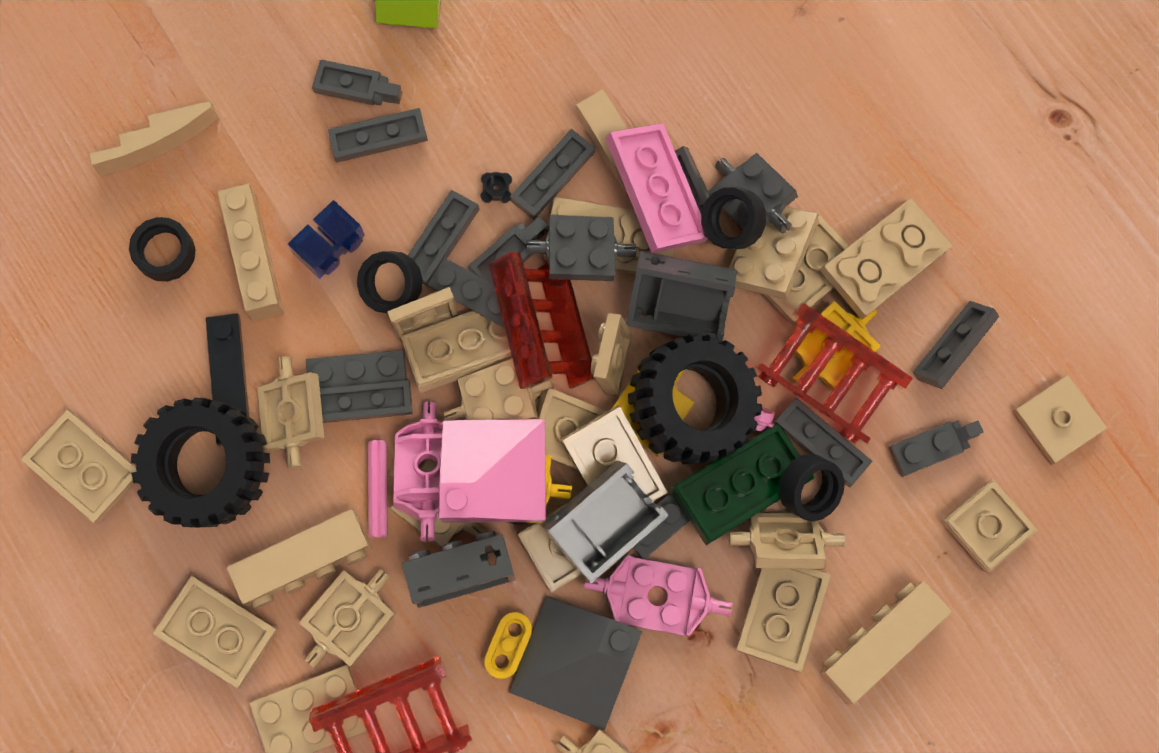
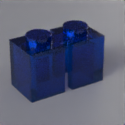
(338, 228)

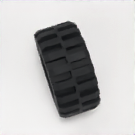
(733, 390)
(159, 456)

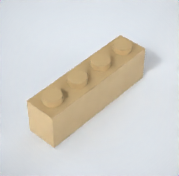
(250, 252)
(299, 559)
(885, 642)

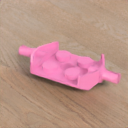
(414, 490)
(685, 590)

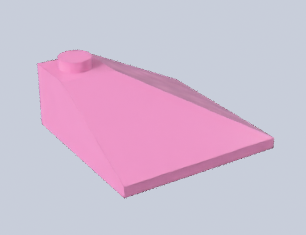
(492, 471)

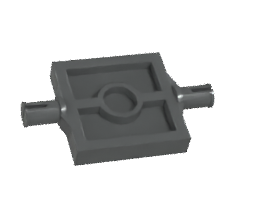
(762, 180)
(581, 248)

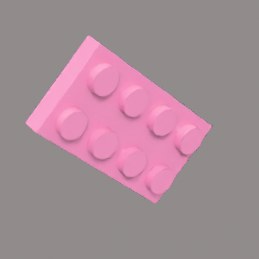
(657, 187)

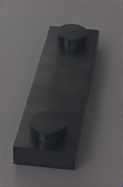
(227, 361)

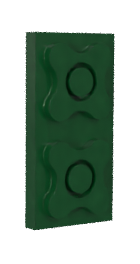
(736, 485)

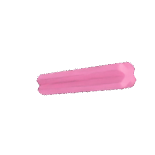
(377, 489)

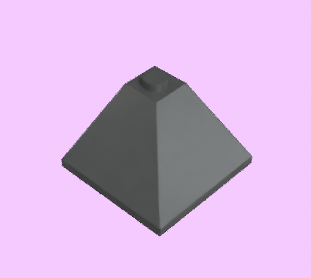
(576, 662)

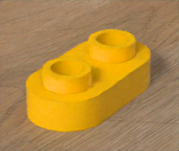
(508, 645)

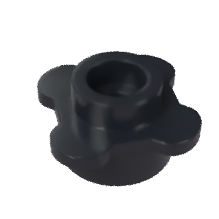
(492, 179)

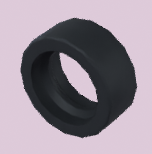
(711, 214)
(147, 231)
(366, 280)
(828, 495)

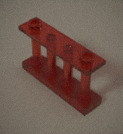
(523, 329)
(834, 341)
(395, 690)

